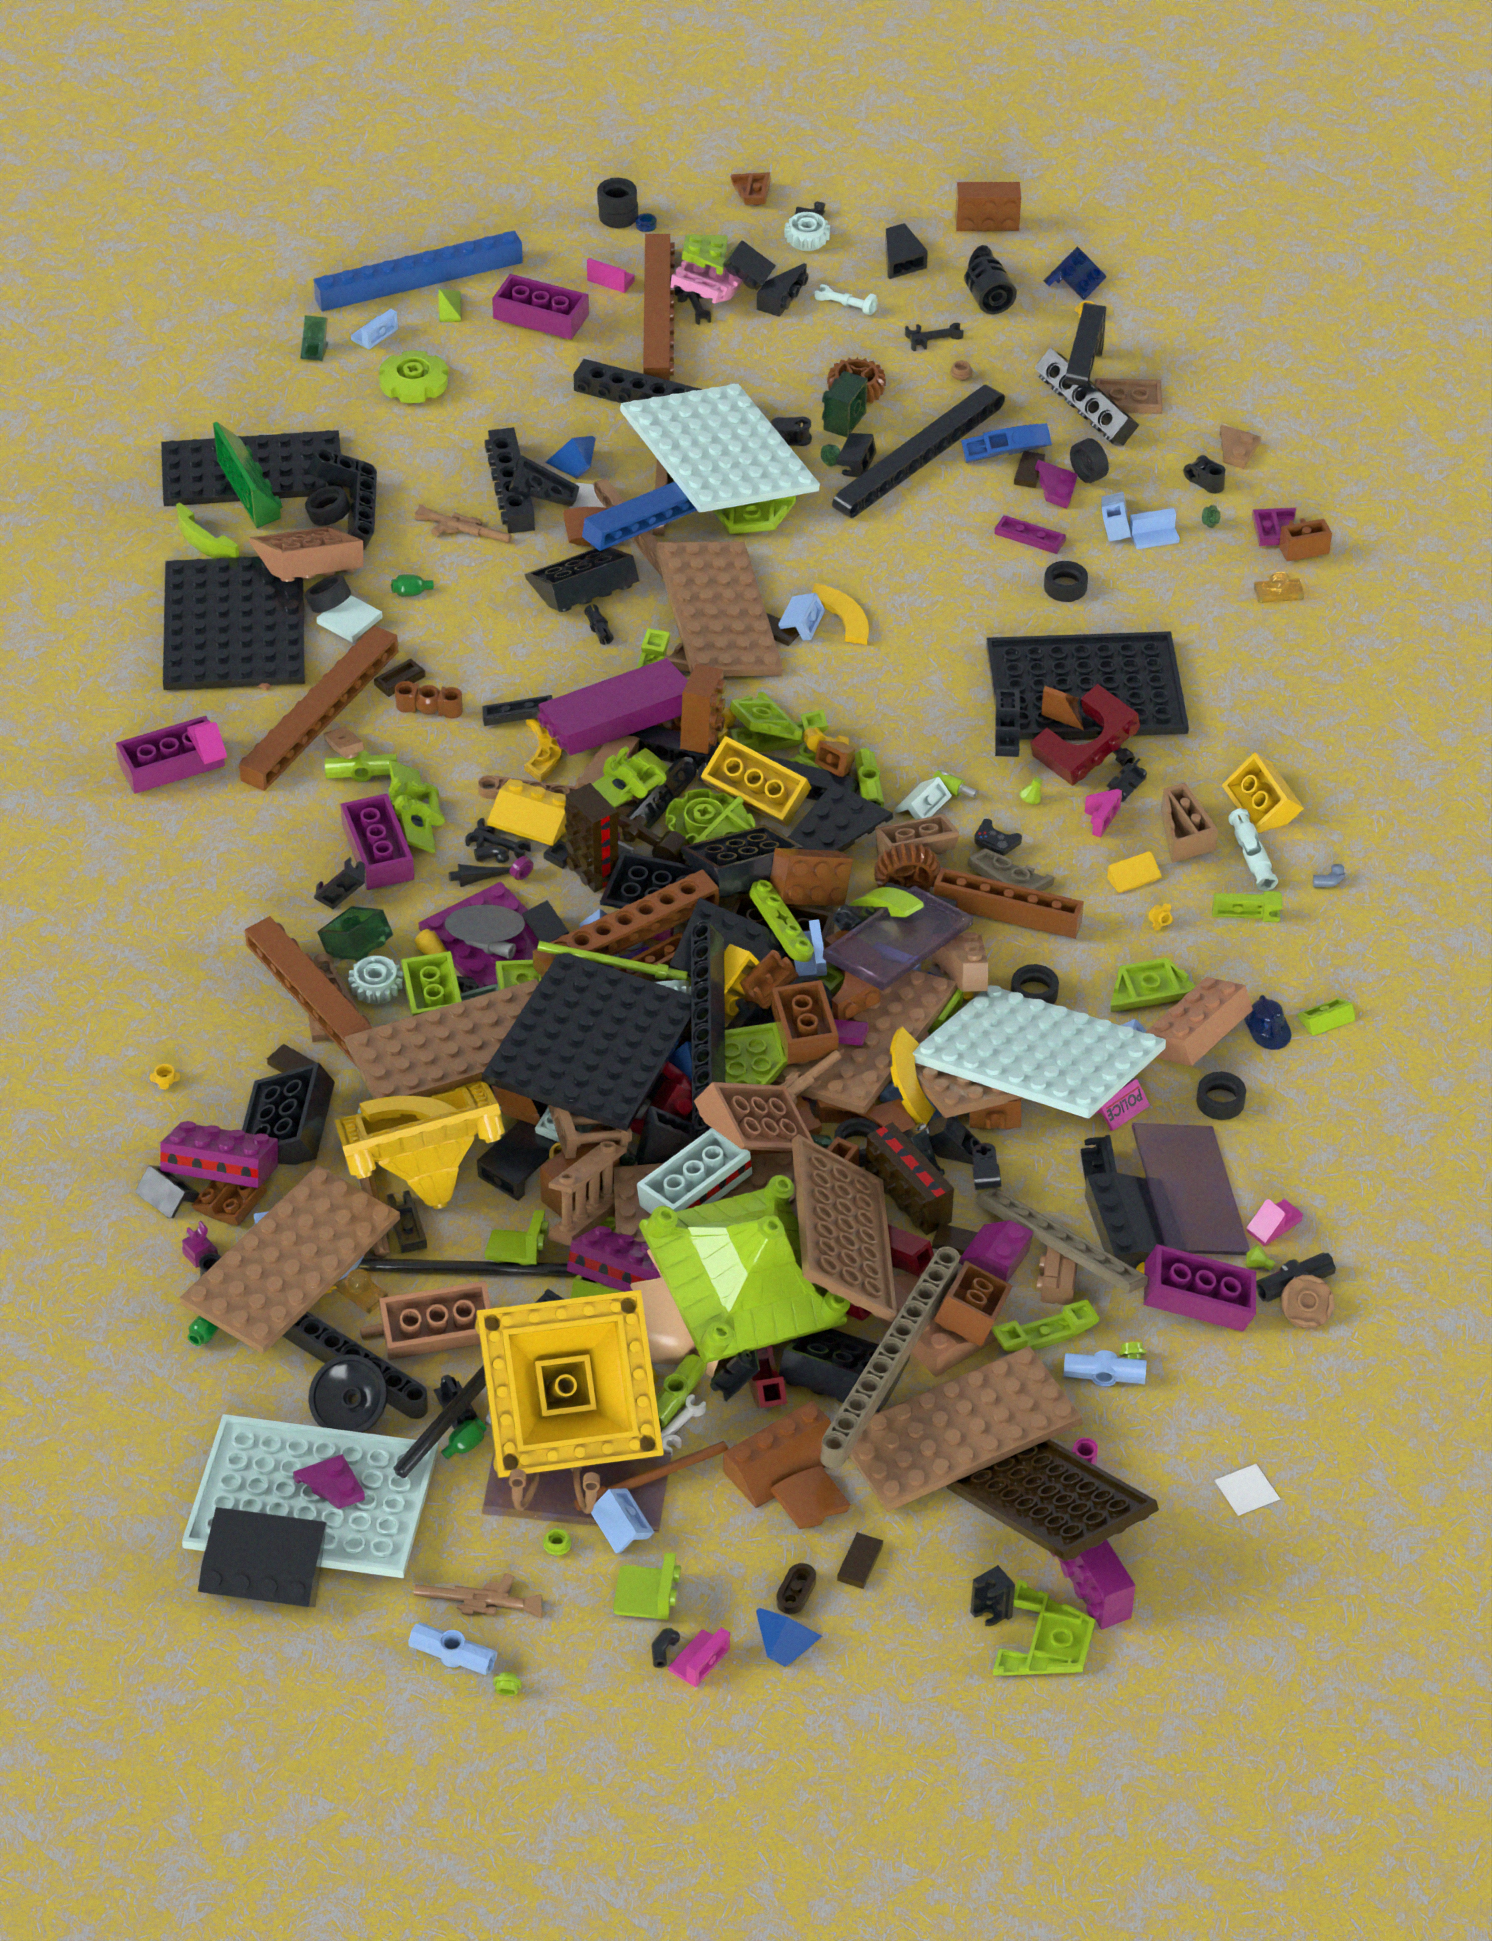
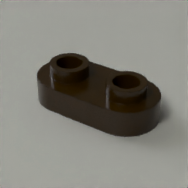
(794, 1590)

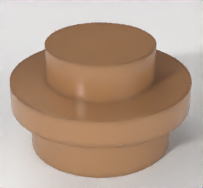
(961, 370)

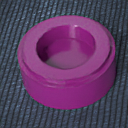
(521, 868)

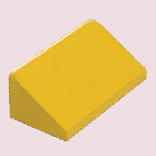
(1133, 872)

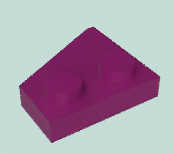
(1056, 482)
(1269, 523)
(332, 1481)

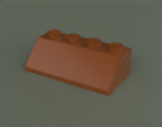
(777, 1453)

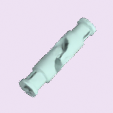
(1253, 850)

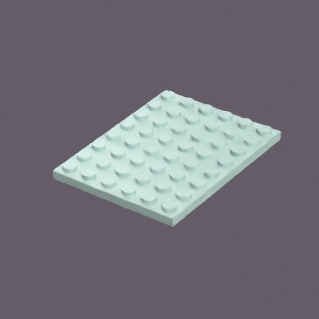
(719, 447)
(1039, 1051)
(254, 1473)

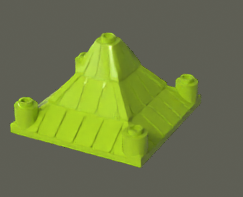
(740, 1272)

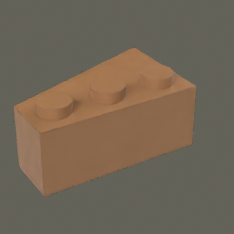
(1186, 824)
(964, 961)

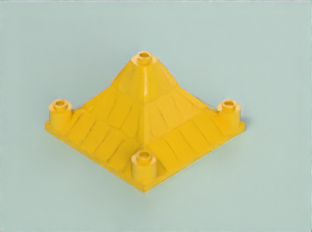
(425, 1149)
(569, 1383)

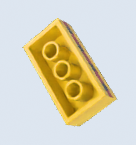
(757, 779)

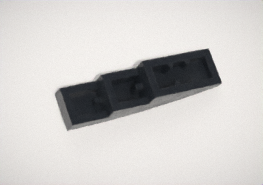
(1007, 723)

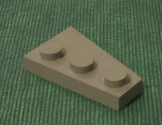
(1001, 869)

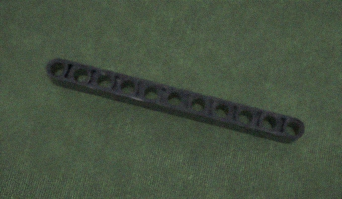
(918, 451)
(666, 746)
(706, 1013)
(328, 1343)

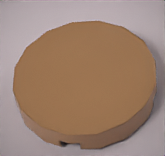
(1307, 1301)

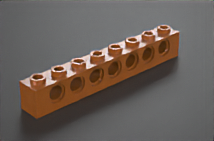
(636, 920)

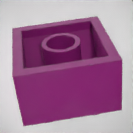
(999, 1248)

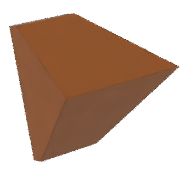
(1061, 707)

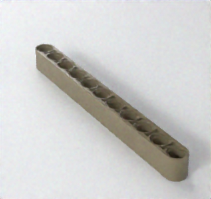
(889, 1358)

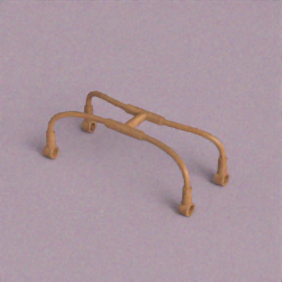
(591, 1485)

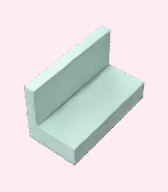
(925, 799)

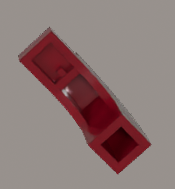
(767, 1385)

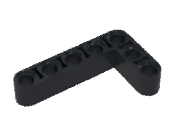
(1087, 344)
(360, 478)

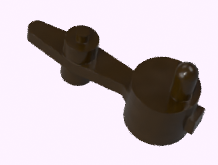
(665, 847)

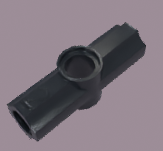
(1273, 1285)

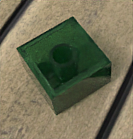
(844, 404)
(355, 933)

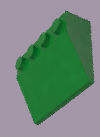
(246, 477)

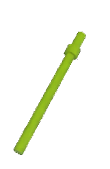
(660, 971)

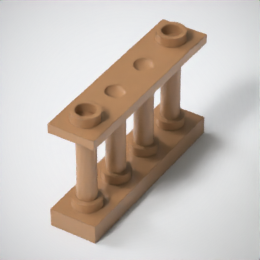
(571, 1139)
(600, 1203)

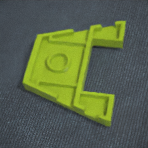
(1058, 1641)

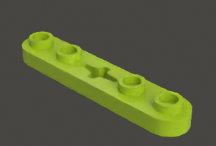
(781, 921)

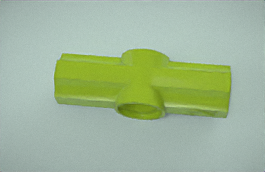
(360, 767)
(868, 776)
(681, 1382)

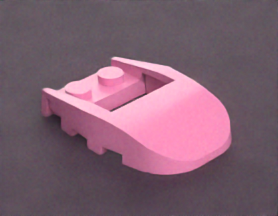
(706, 281)

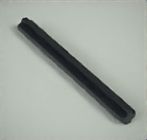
(441, 1424)

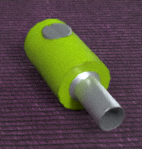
(954, 784)

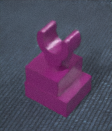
(197, 1244)

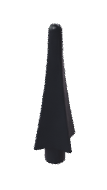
(470, 874)

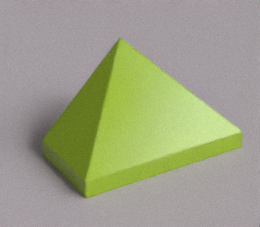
(449, 305)

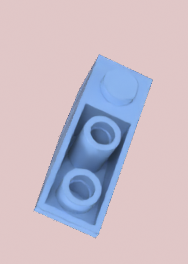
(1115, 516)

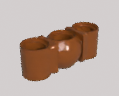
(428, 699)

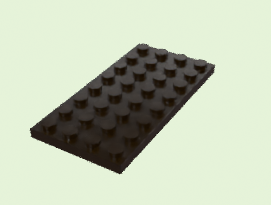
(1055, 1499)

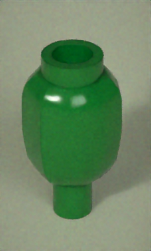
(410, 585)
(201, 1331)
(465, 1437)

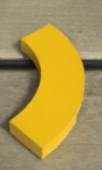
(849, 611)
(547, 754)
(905, 1077)
(399, 1105)

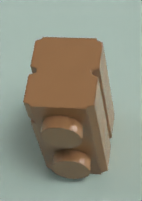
(1059, 1278)

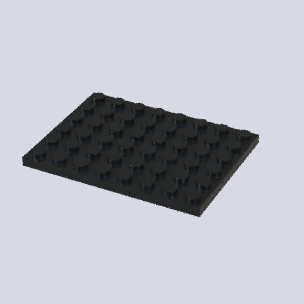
(231, 625)
(1130, 666)
(591, 1041)

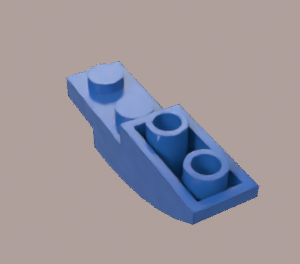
(1006, 441)

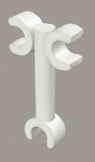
(668, 1432)

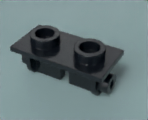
(1131, 775)
(741, 1369)
(446, 1392)

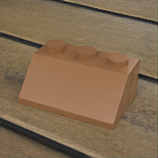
(932, 832)

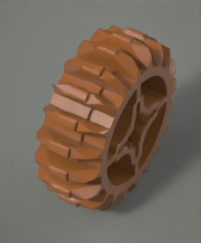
(876, 377)
(907, 867)

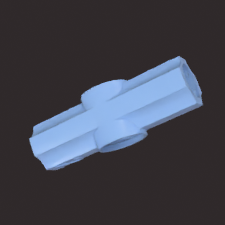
(1105, 1368)
(439, 1643)

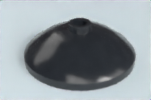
(337, 1384)

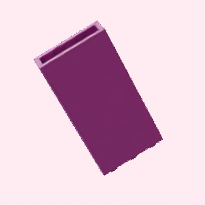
(614, 707)

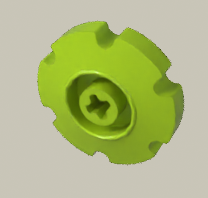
(413, 376)
(696, 812)

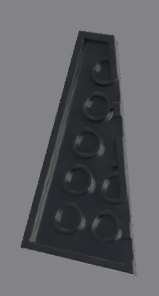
(838, 820)

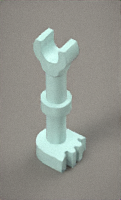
(868, 305)

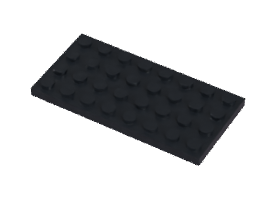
(195, 476)

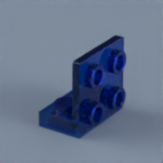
(1078, 273)

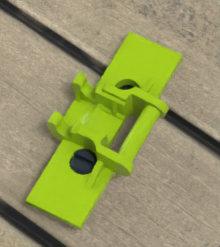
(630, 776)
(414, 815)

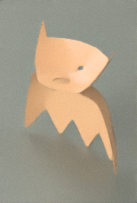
(666, 1330)

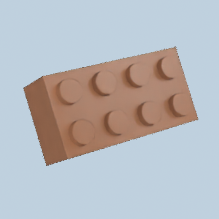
(1201, 1019)
(432, 1319)

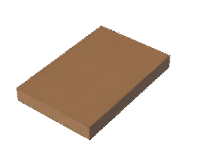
(1133, 394)

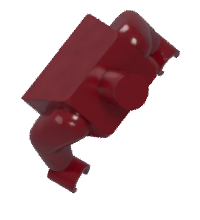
(672, 1097)

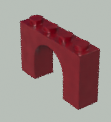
(1075, 761)
(908, 1254)

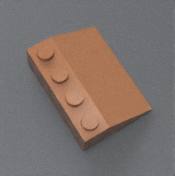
(309, 552)
(752, 1115)
(937, 1347)

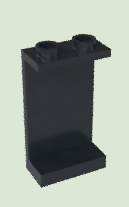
(514, 1159)

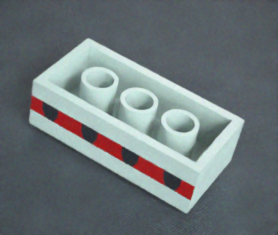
(696, 1174)

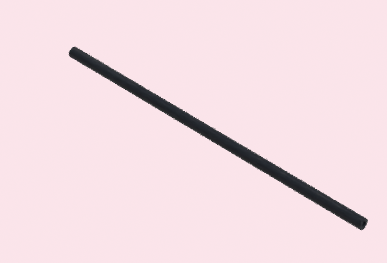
(464, 1267)

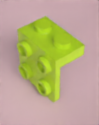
(519, 1245)
(647, 1590)

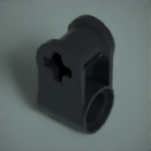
(791, 430)
(1206, 474)
(985, 1169)

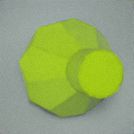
(1032, 792)
(1257, 1258)

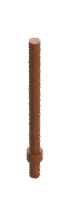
(663, 1470)

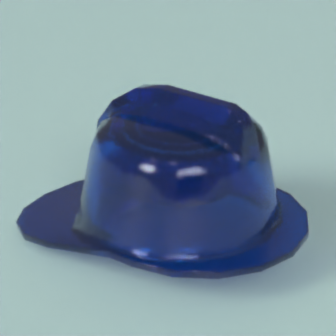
(1268, 1024)

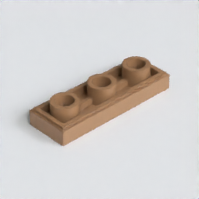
(344, 742)

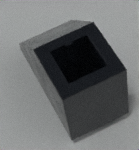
(952, 1139)

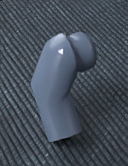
(1331, 879)

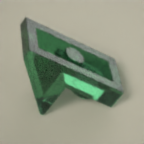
(314, 338)

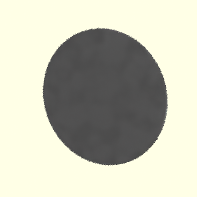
(484, 923)

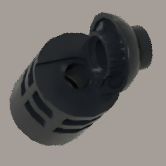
(989, 282)

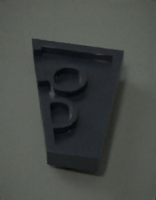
(542, 483)

